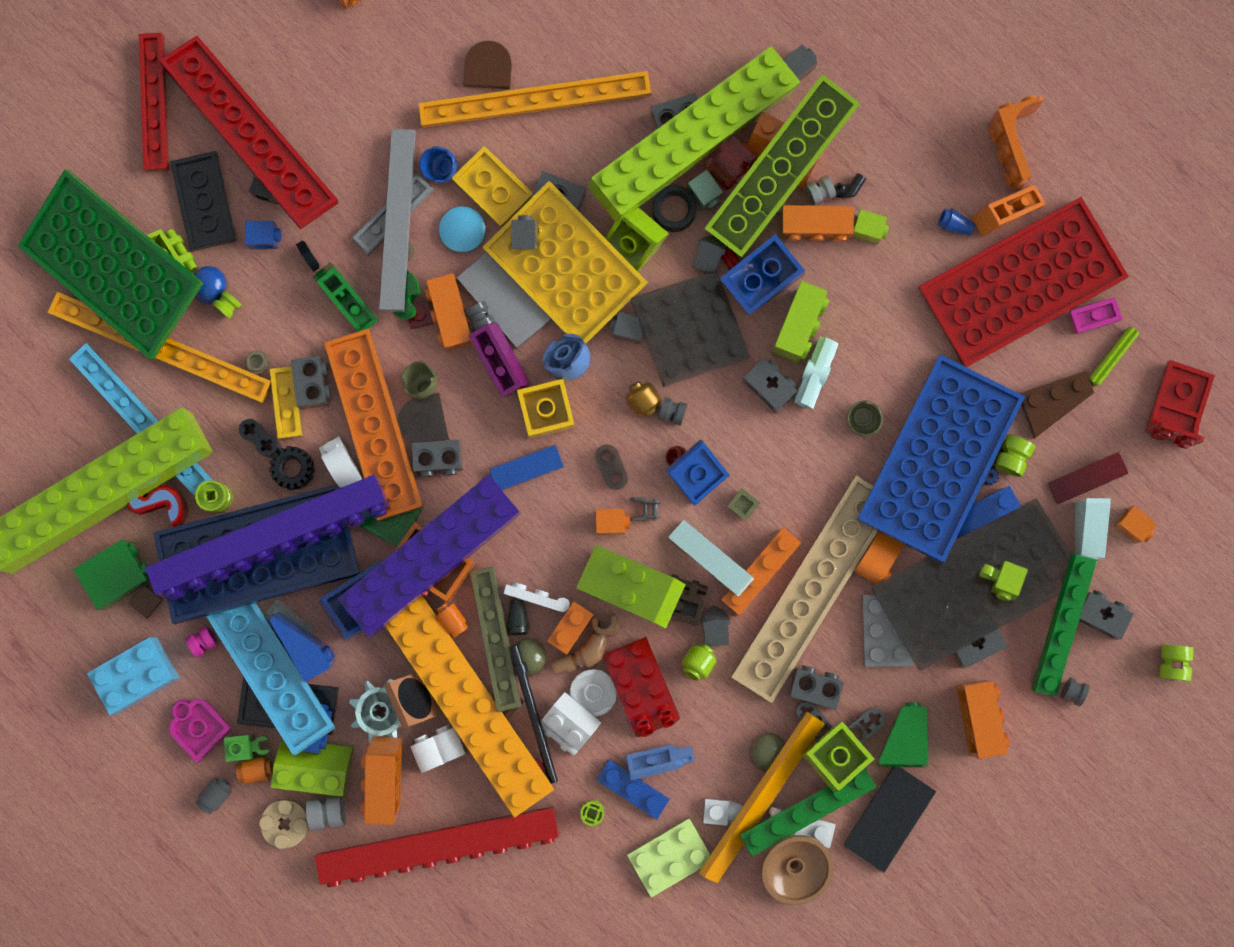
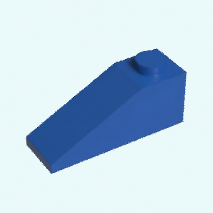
(989, 509)

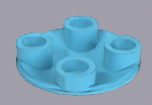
(462, 229)

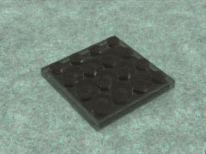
(689, 328)

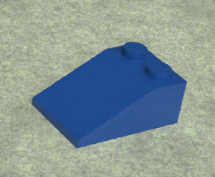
(763, 275)
(339, 616)
(304, 648)

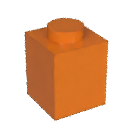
(611, 521)
(1136, 525)

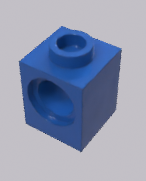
(262, 235)

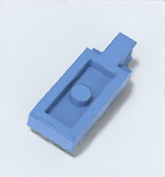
(658, 760)

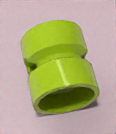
(1014, 455)
(214, 496)
(1176, 654)

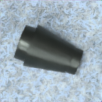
(517, 619)

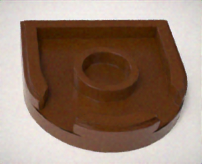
(488, 66)

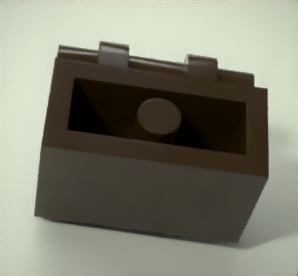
(688, 607)

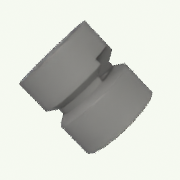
(323, 813)

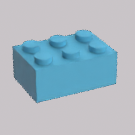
(133, 675)

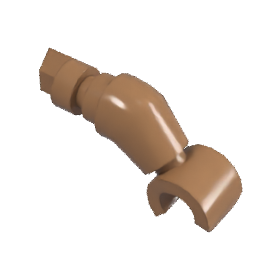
(593, 649)

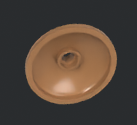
(801, 881)

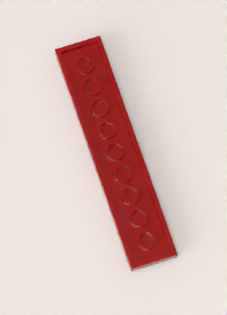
(249, 132)

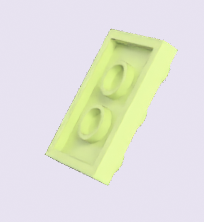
(669, 857)

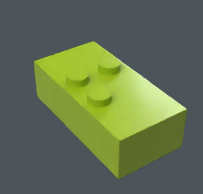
(631, 586)

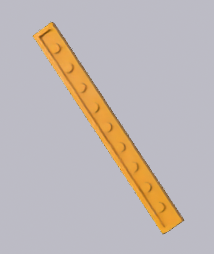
(534, 99)
(171, 352)

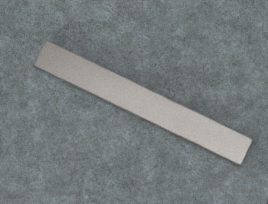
(397, 220)

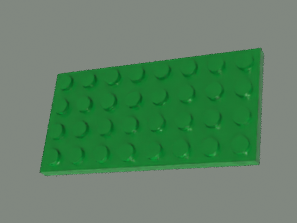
(110, 264)

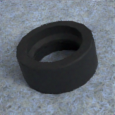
(677, 191)

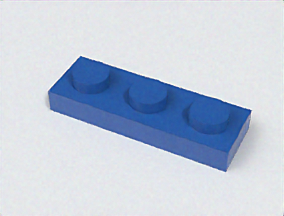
(634, 791)

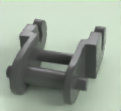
(654, 509)

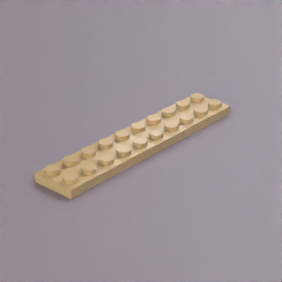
(808, 596)

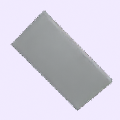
(506, 301)

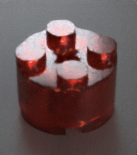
(731, 162)

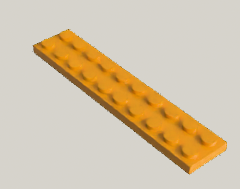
(469, 707)

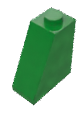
(907, 739)

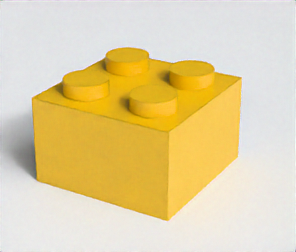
(546, 409)

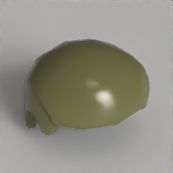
(419, 380)
(864, 418)
(533, 654)
(765, 750)

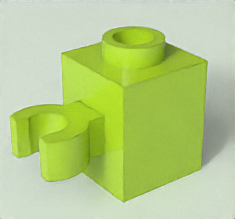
(1007, 579)

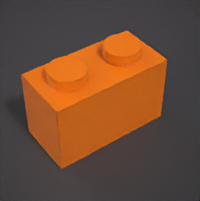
(570, 628)

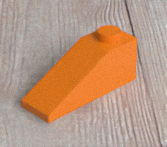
(1008, 210)

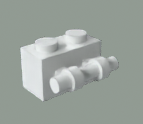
(569, 724)

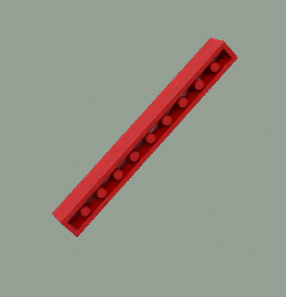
(437, 845)

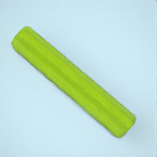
(1113, 356)

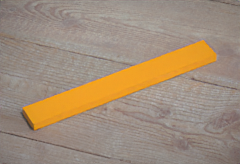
(762, 797)

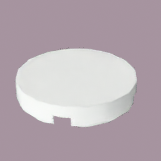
(594, 691)

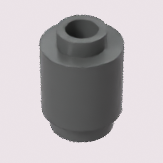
(214, 795)

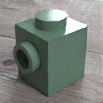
(705, 191)

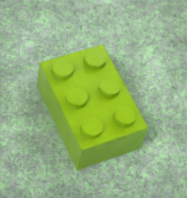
(801, 323)

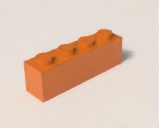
(763, 569)

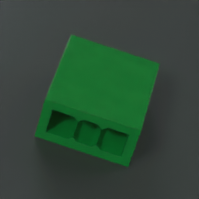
(112, 574)

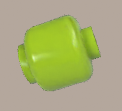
(698, 662)

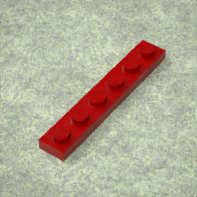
(153, 102)

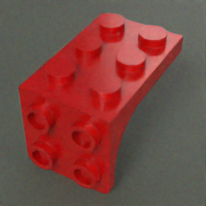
(1180, 405)
(641, 687)

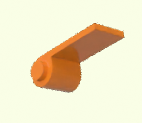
(879, 559)

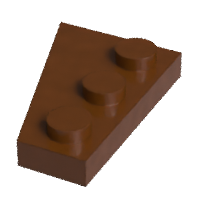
(1054, 400)

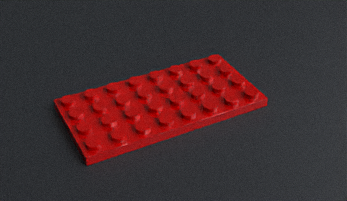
(1023, 282)

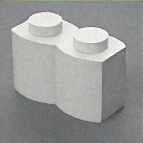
(437, 749)

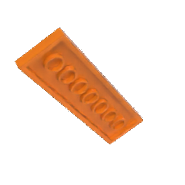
(373, 419)

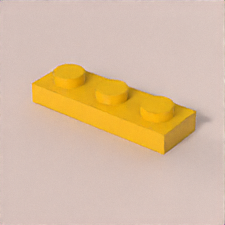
(286, 411)

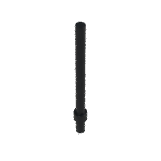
(520, 669)

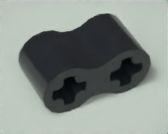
(260, 438)

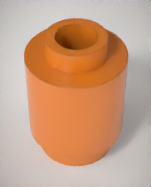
(451, 619)
(254, 770)

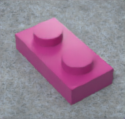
(1095, 315)

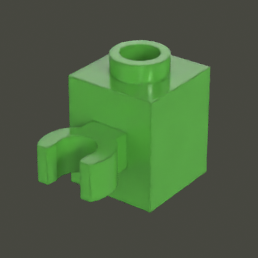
(243, 747)

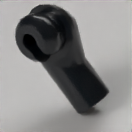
(850, 190)

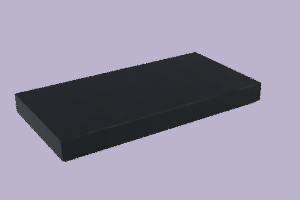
(203, 201)
(253, 713)
(889, 818)

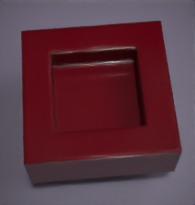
(422, 316)

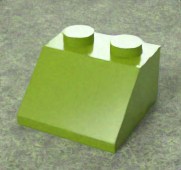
(637, 238)

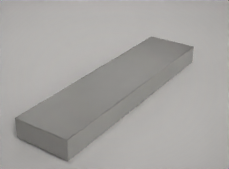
(372, 233)

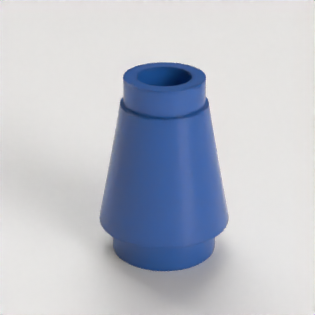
(953, 221)

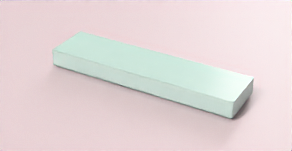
(711, 558)

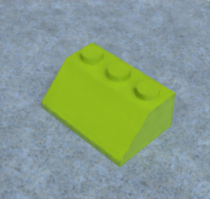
(312, 772)

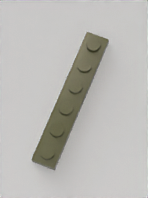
(495, 639)

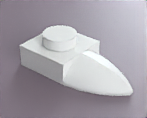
(720, 811)

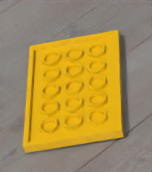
(573, 271)

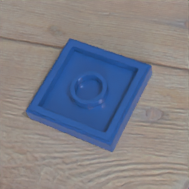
(697, 472)

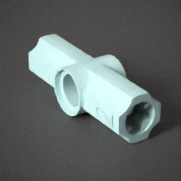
(816, 372)

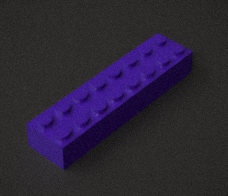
(429, 556)

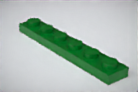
(1064, 624)
(805, 813)

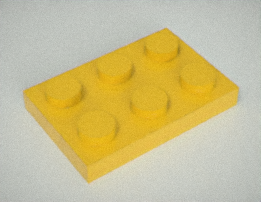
(492, 186)

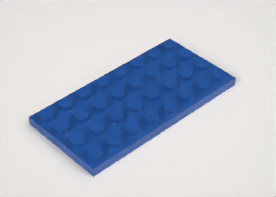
(941, 459)

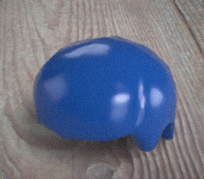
(438, 164)
(213, 285)

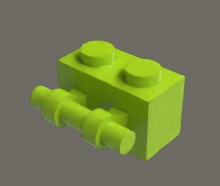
(174, 242)

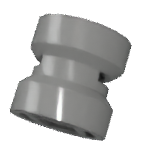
(821, 190)

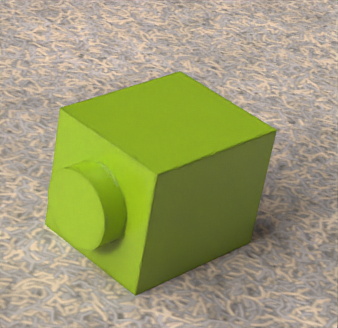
(870, 227)

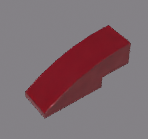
(1088, 478)

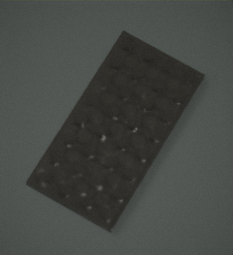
(951, 606)

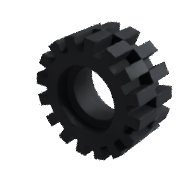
(278, 463)

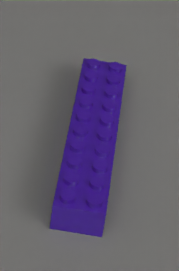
(268, 538)

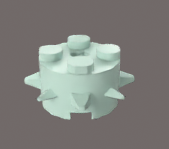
(366, 713)

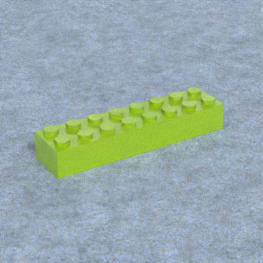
(782, 165)

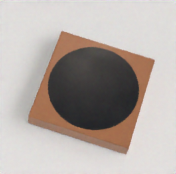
(411, 700)

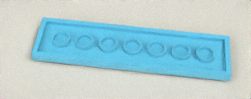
(272, 676)

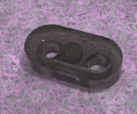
(611, 467)

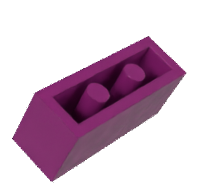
(499, 359)

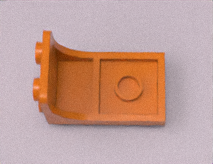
(1007, 141)

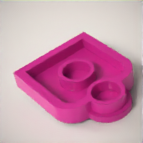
(197, 727)

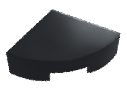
(308, 256)

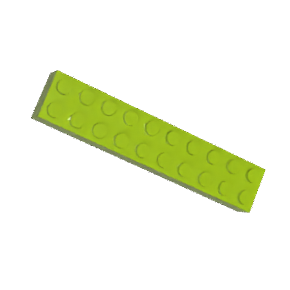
(693, 134)
(100, 489)

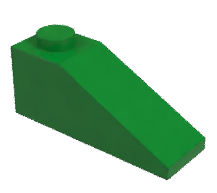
(345, 297)

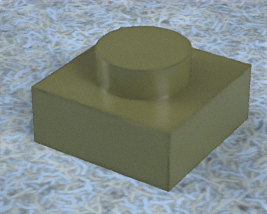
(743, 504)

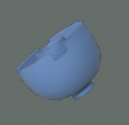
(567, 358)

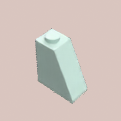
(1091, 526)

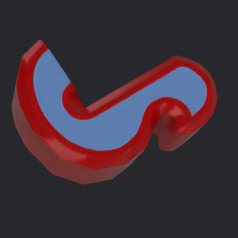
(160, 498)

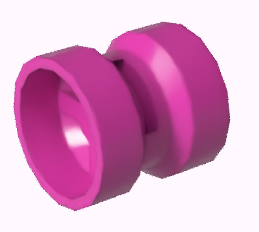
(201, 641)

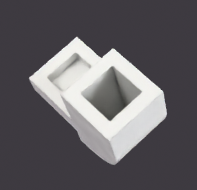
(340, 463)

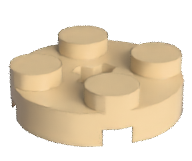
(282, 837)

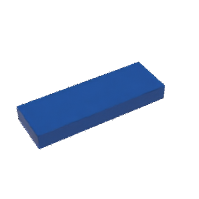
(527, 468)

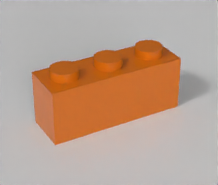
(817, 223)
(448, 312)

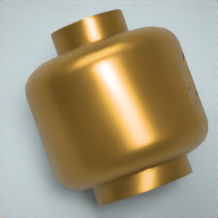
(643, 398)

